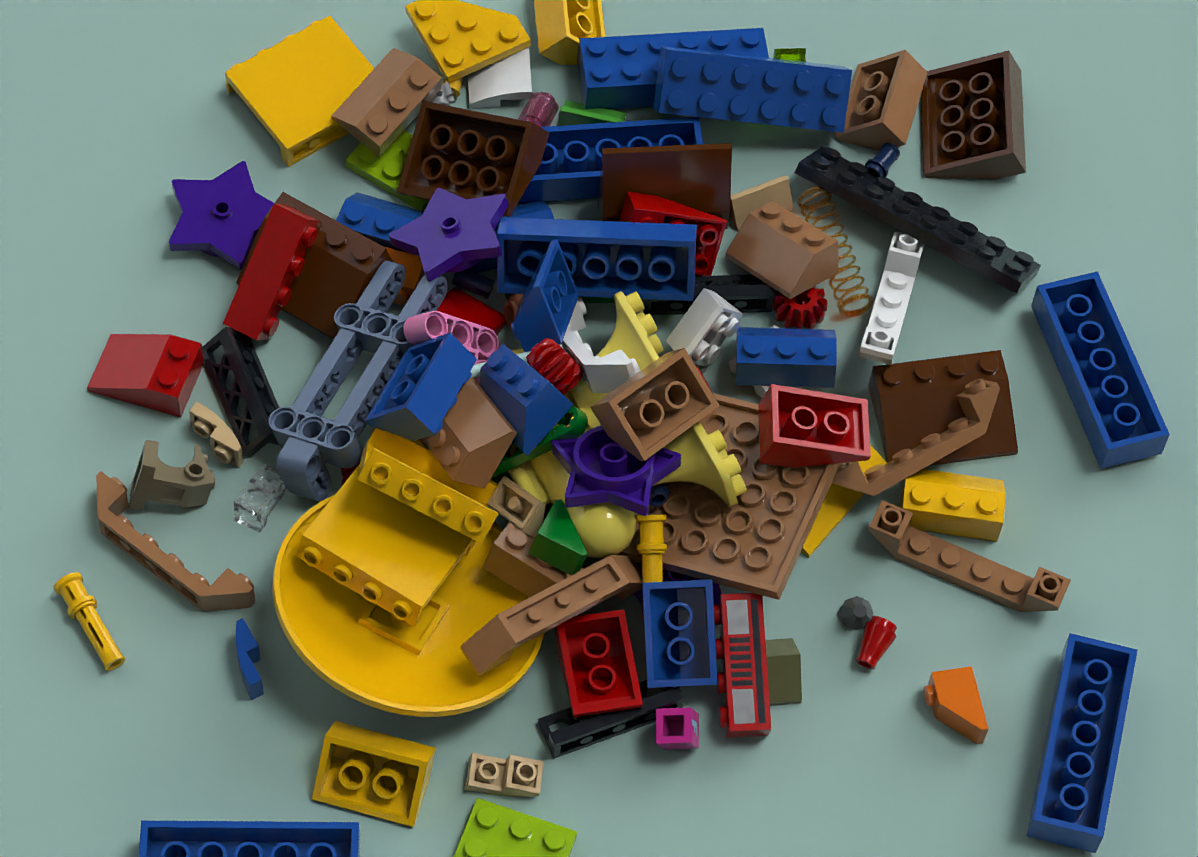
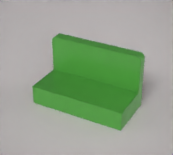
(575, 114)

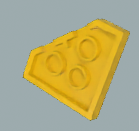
(465, 35)

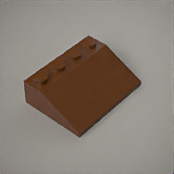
(974, 119)
(471, 154)
(681, 173)
(334, 269)
(922, 400)

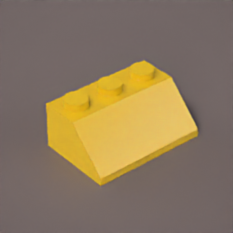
(563, 23)
(955, 504)
(373, 773)

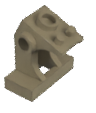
(169, 484)

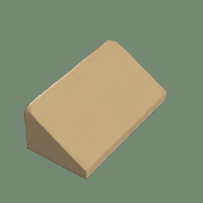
(753, 198)
(518, 506)

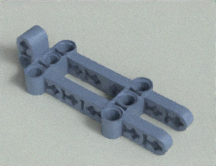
(301, 431)

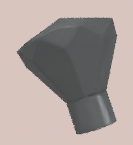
(856, 612)

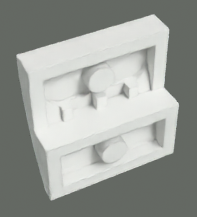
(501, 81)

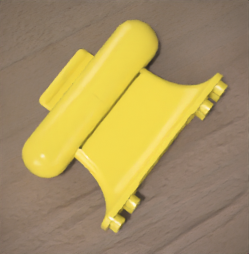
(605, 526)

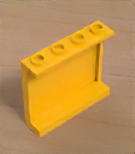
(300, 86)
(417, 479)
(382, 548)

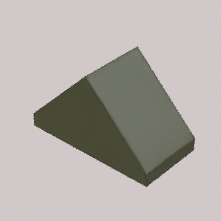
(783, 671)

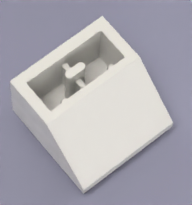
(705, 327)

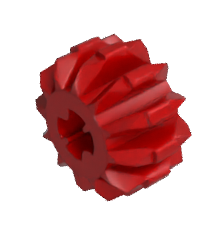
(801, 310)
(555, 365)

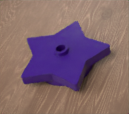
(219, 215)
(453, 232)
(609, 473)

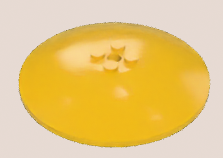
(385, 658)

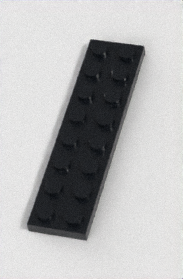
(919, 219)

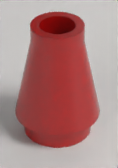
(875, 641)

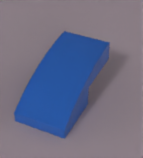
(248, 654)

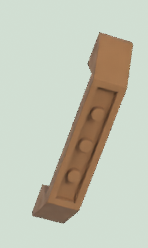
(977, 405)
(964, 567)
(226, 593)
(550, 608)

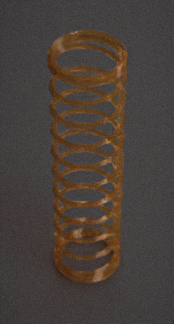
(847, 313)

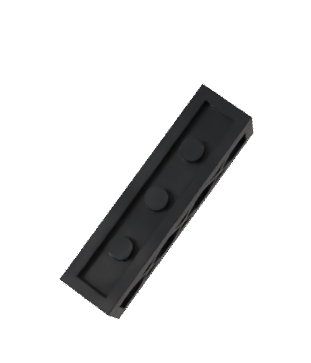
(742, 291)
(249, 383)
(606, 725)

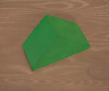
(559, 541)

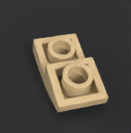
(222, 439)
(504, 776)

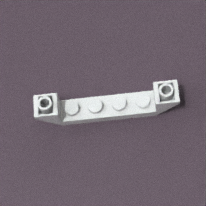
(892, 299)
(602, 373)

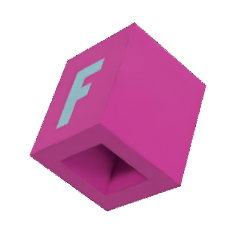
(677, 728)

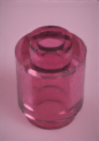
(540, 109)

